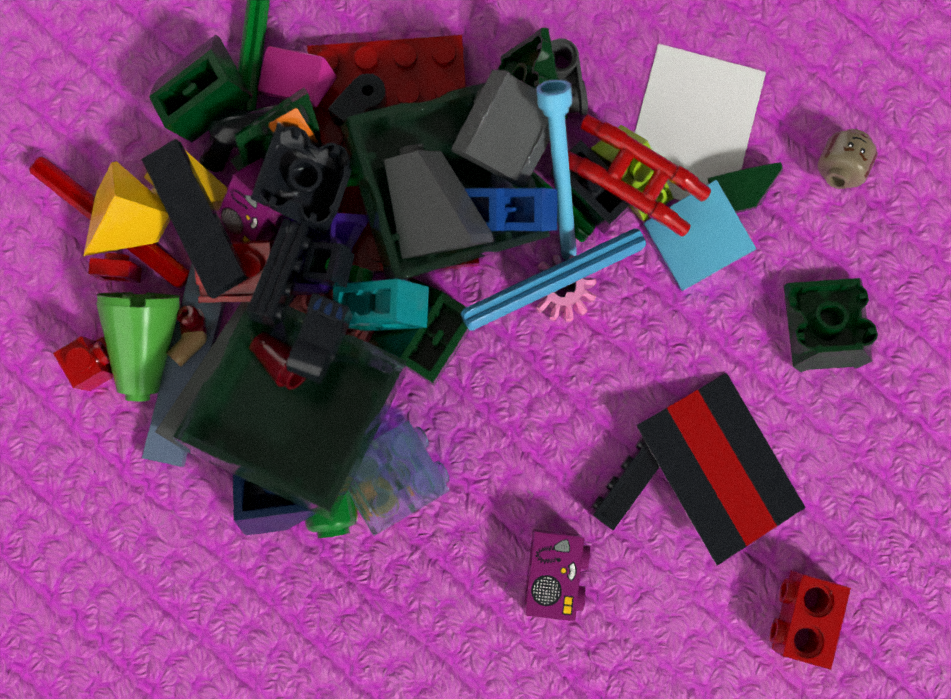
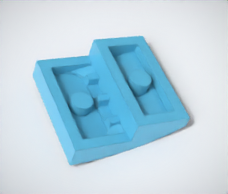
(712, 242)

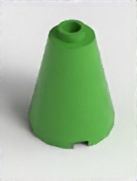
(137, 339)

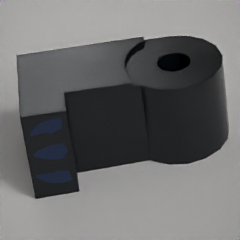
(319, 338)

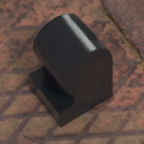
(361, 96)

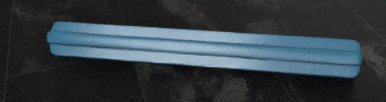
(552, 279)

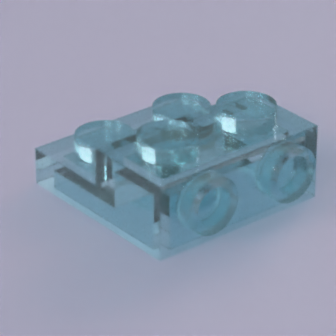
(397, 478)

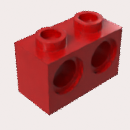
(821, 620)

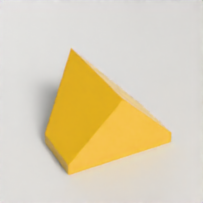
(124, 214)

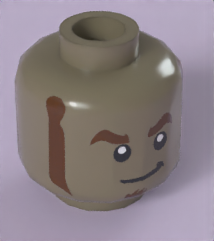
(847, 159)

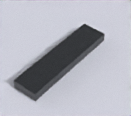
(195, 219)

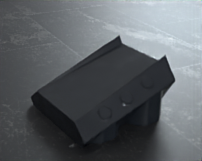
(302, 178)

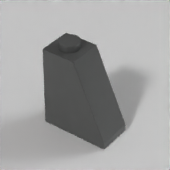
(431, 205)

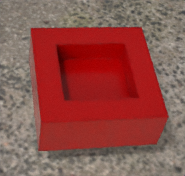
(115, 268)

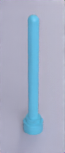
(554, 99)

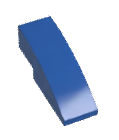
(516, 208)

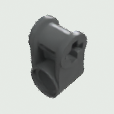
(572, 74)

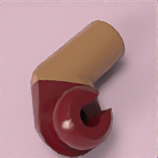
(192, 334)

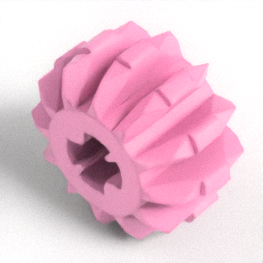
(571, 299)

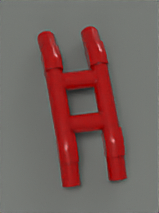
(663, 170)

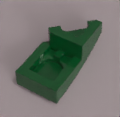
(748, 186)

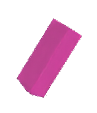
(289, 71)

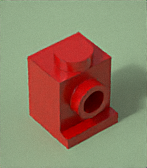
(85, 363)

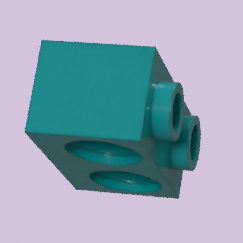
(384, 304)

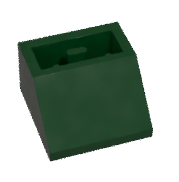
(199, 90)
(429, 348)

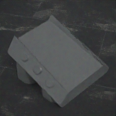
(504, 129)

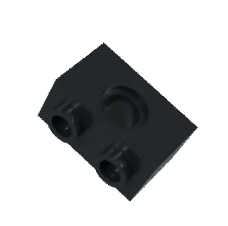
(592, 200)

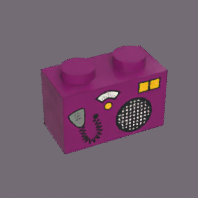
(244, 217)
(555, 575)

